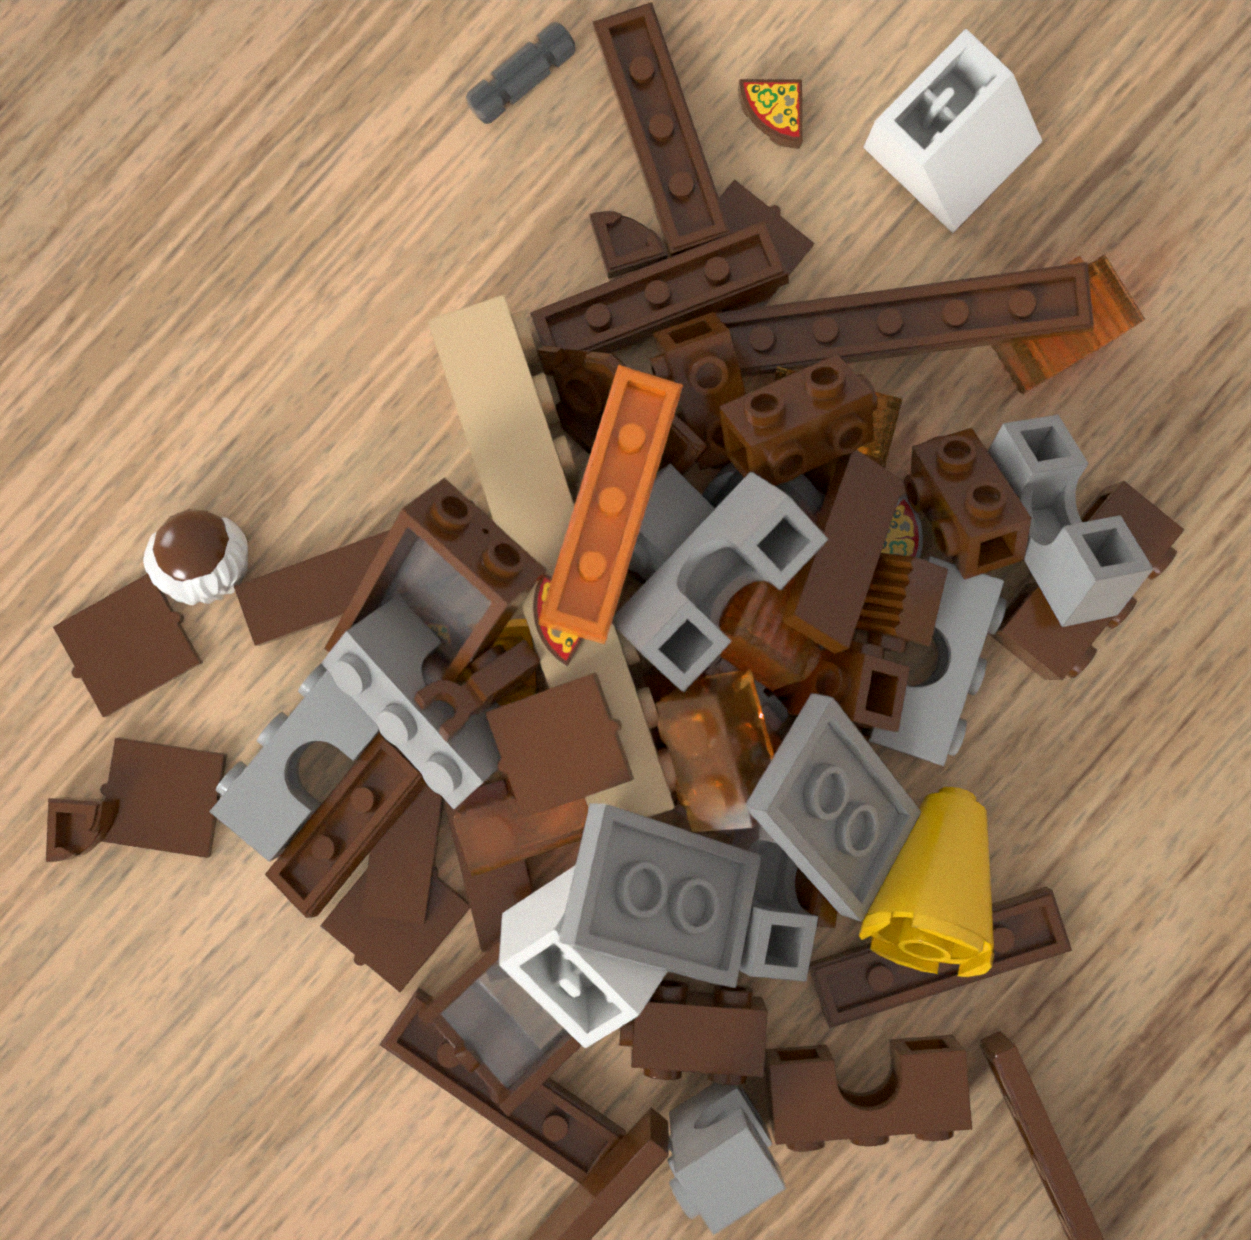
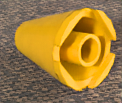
(938, 891)

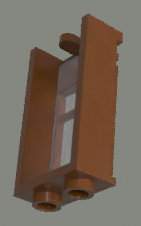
(453, 573)
(499, 1029)

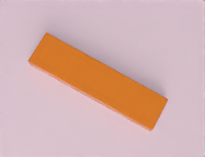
(610, 505)

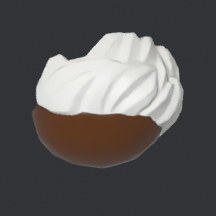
(197, 557)

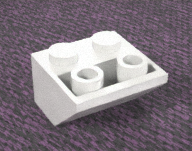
(956, 131)
(576, 986)

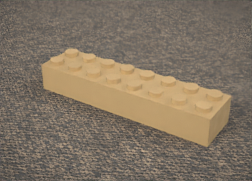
(529, 498)

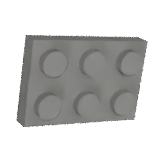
(834, 807)
(660, 896)

